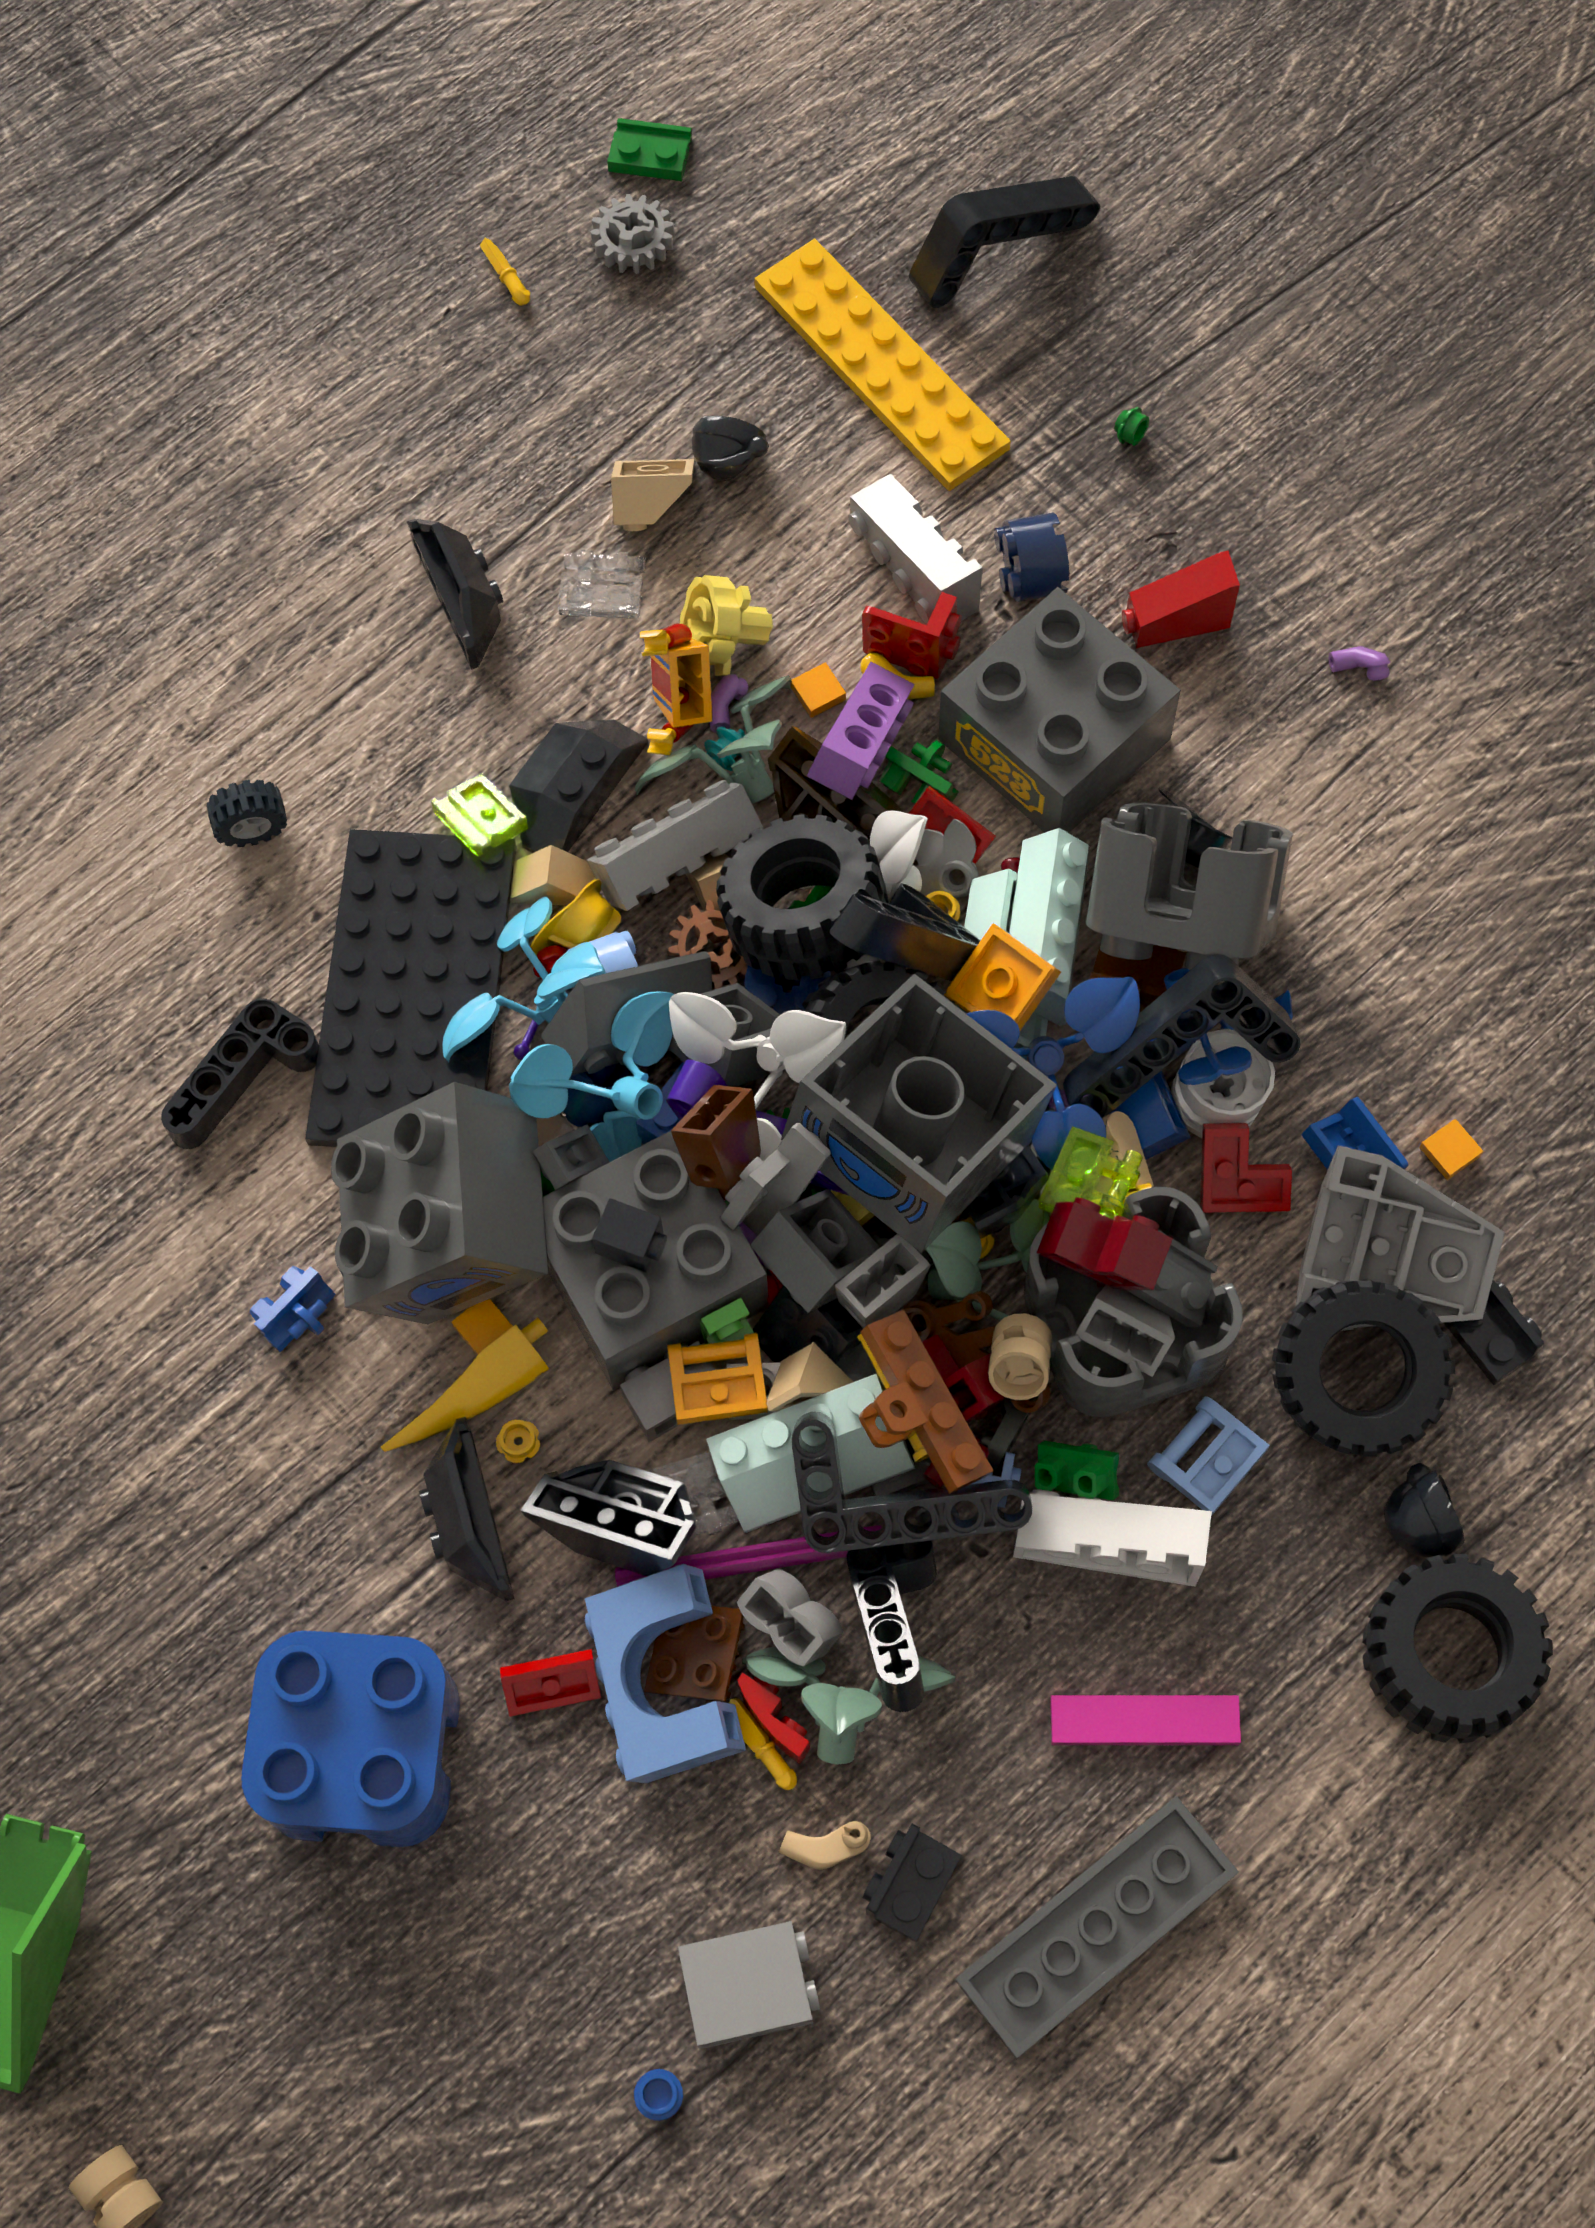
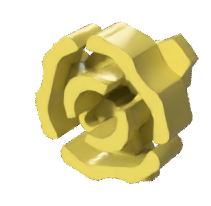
(723, 618)

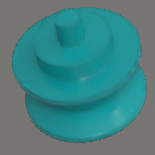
(725, 737)

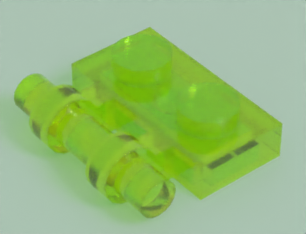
(1079, 1170)

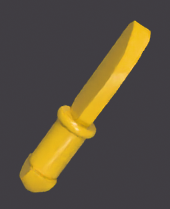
(507, 274)
(764, 1750)

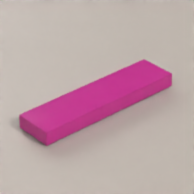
(1145, 1720)

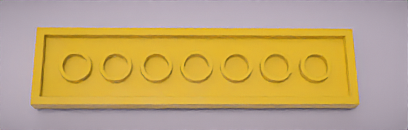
(882, 364)

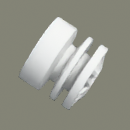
(1243, 1091)

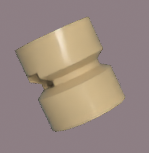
(1020, 1356)
(114, 2192)

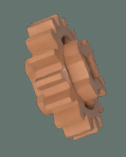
(706, 930)

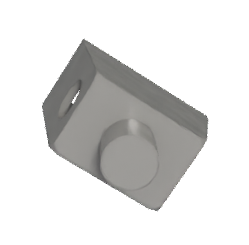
(877, 1286)
(1127, 1328)

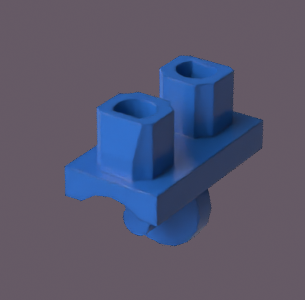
(295, 1309)

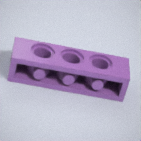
(863, 732)

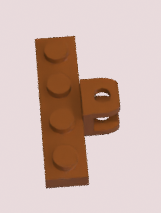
(919, 1405)

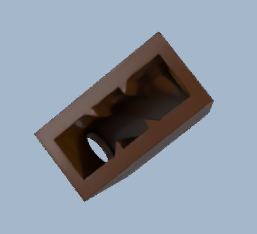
(719, 1137)

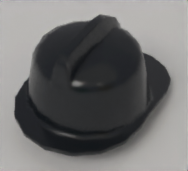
(1201, 834)

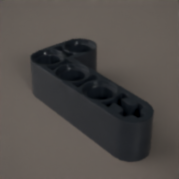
(206, 1112)
(877, 1582)

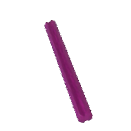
(748, 1558)

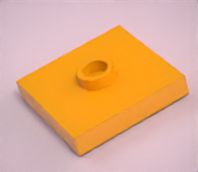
(1002, 977)

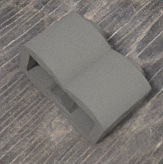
(783, 1609)

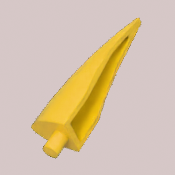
(492, 1377)

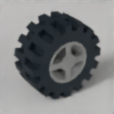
(246, 813)

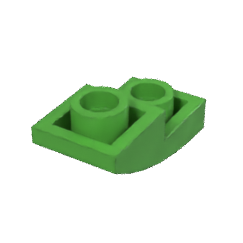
(726, 1323)

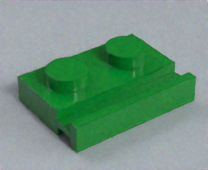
(649, 149)

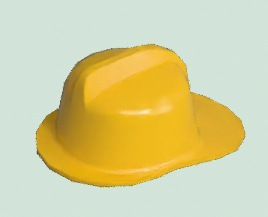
(580, 921)

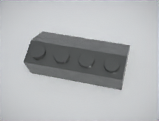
(589, 1010)

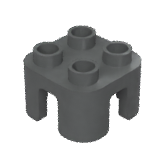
(1146, 901)
(1100, 1382)

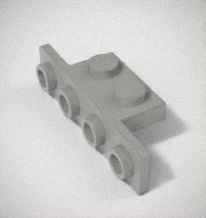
(776, 1181)

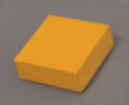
(818, 690)
(1451, 1149)
(481, 1325)

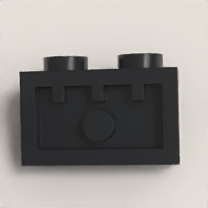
(1501, 1339)
(911, 1883)

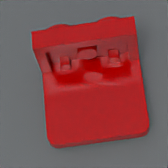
(912, 644)

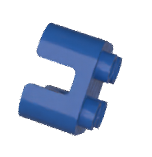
(350, 1737)

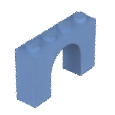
(623, 1627)

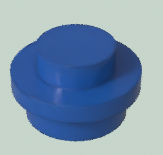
(658, 2094)

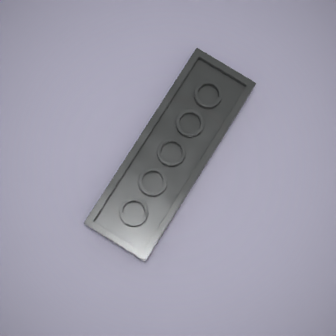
(1096, 1927)

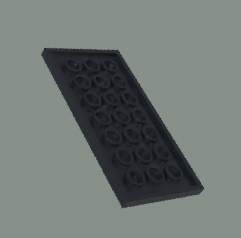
(405, 957)

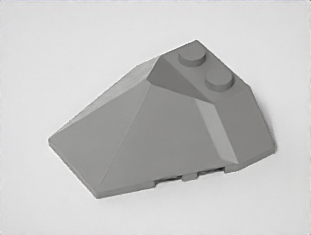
(1401, 1232)

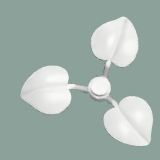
(896, 844)
(795, 1044)

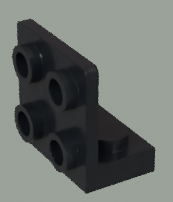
(789, 1328)

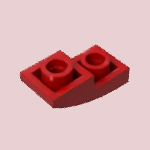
(764, 1706)

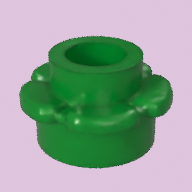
(1131, 426)

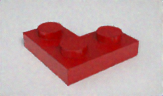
(1231, 1183)

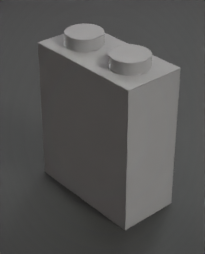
(748, 1984)

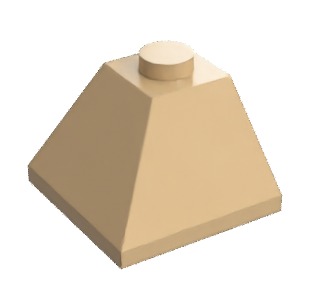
(647, 489)

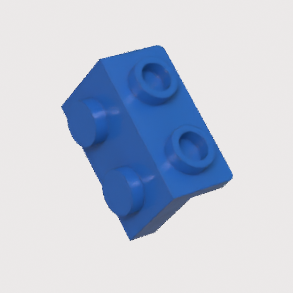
(1354, 1129)

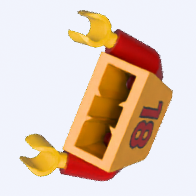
(678, 683)

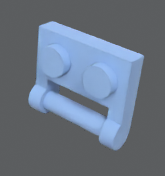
(1219, 1466)

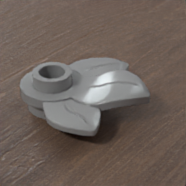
(942, 854)

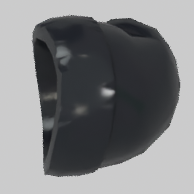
(726, 446)
(1422, 1514)

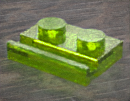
(480, 814)

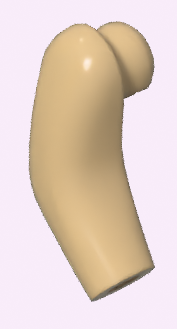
(829, 1849)

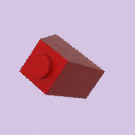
(1184, 603)

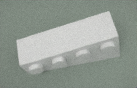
(1116, 1537)

